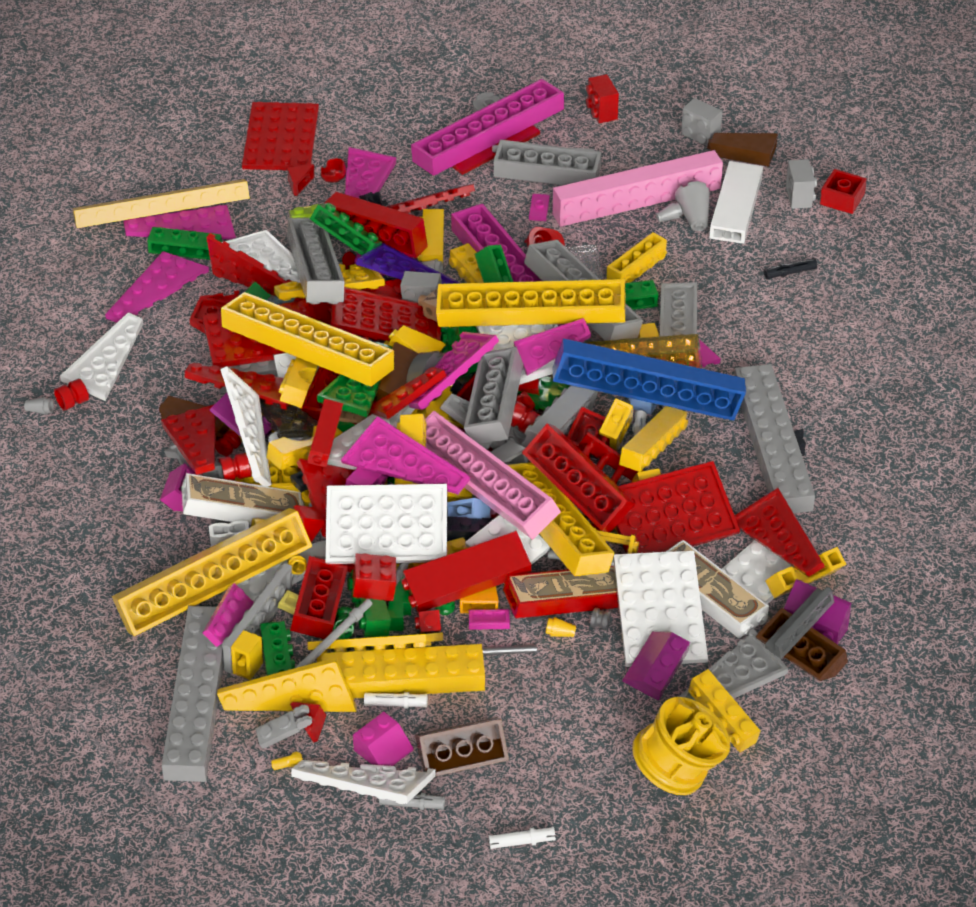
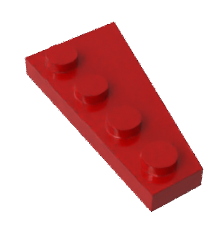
(403, 396)

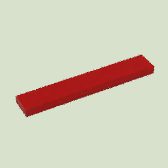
(487, 154)

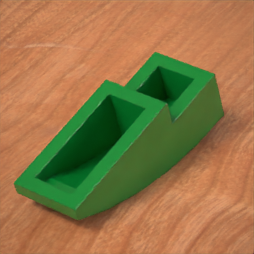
(399, 607)

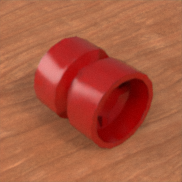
(69, 395)
(523, 417)
(235, 467)

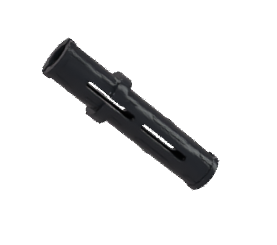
(786, 269)

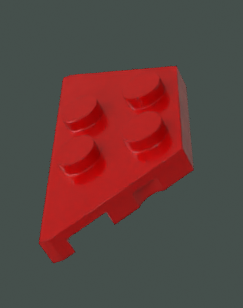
(209, 305)

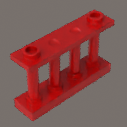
(607, 456)

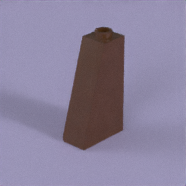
(745, 147)
(395, 379)
(177, 406)

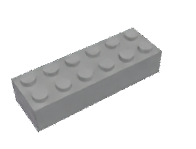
(545, 163)
(494, 396)
(562, 412)

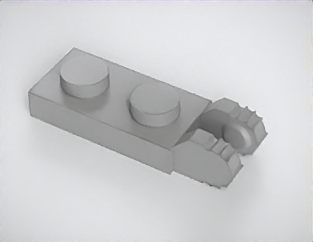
(283, 726)

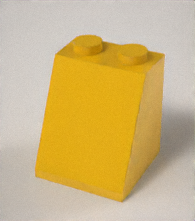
(414, 340)

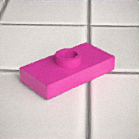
(539, 207)
(489, 619)

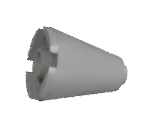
(694, 204)

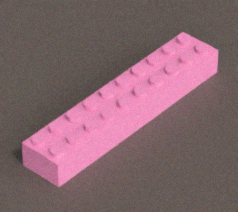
(633, 188)
(491, 478)

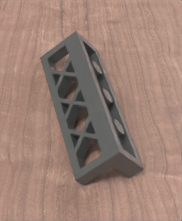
(800, 622)

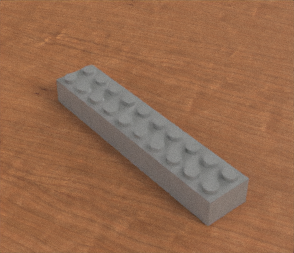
(315, 262)
(775, 438)
(193, 702)

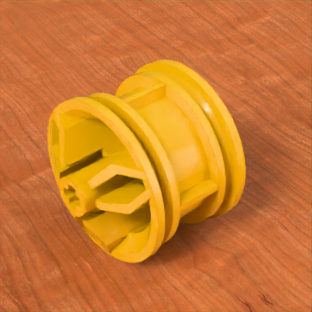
(681, 746)

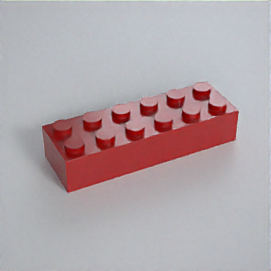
(392, 226)
(578, 478)

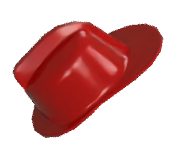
(542, 234)

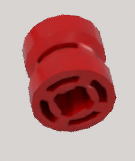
(226, 444)

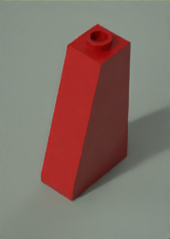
(325, 433)

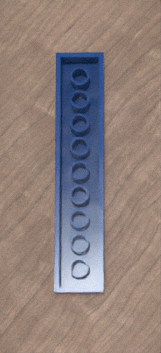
(648, 379)

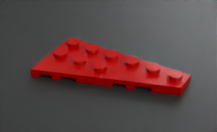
(317, 480)

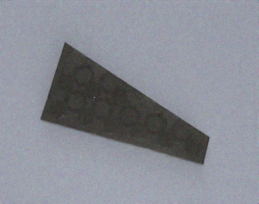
(288, 422)

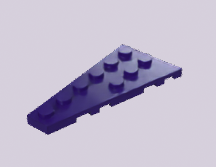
(395, 263)

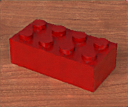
(319, 598)

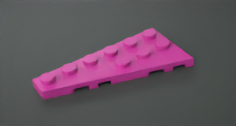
(366, 171)
(205, 220)
(156, 283)
(456, 363)
(399, 456)

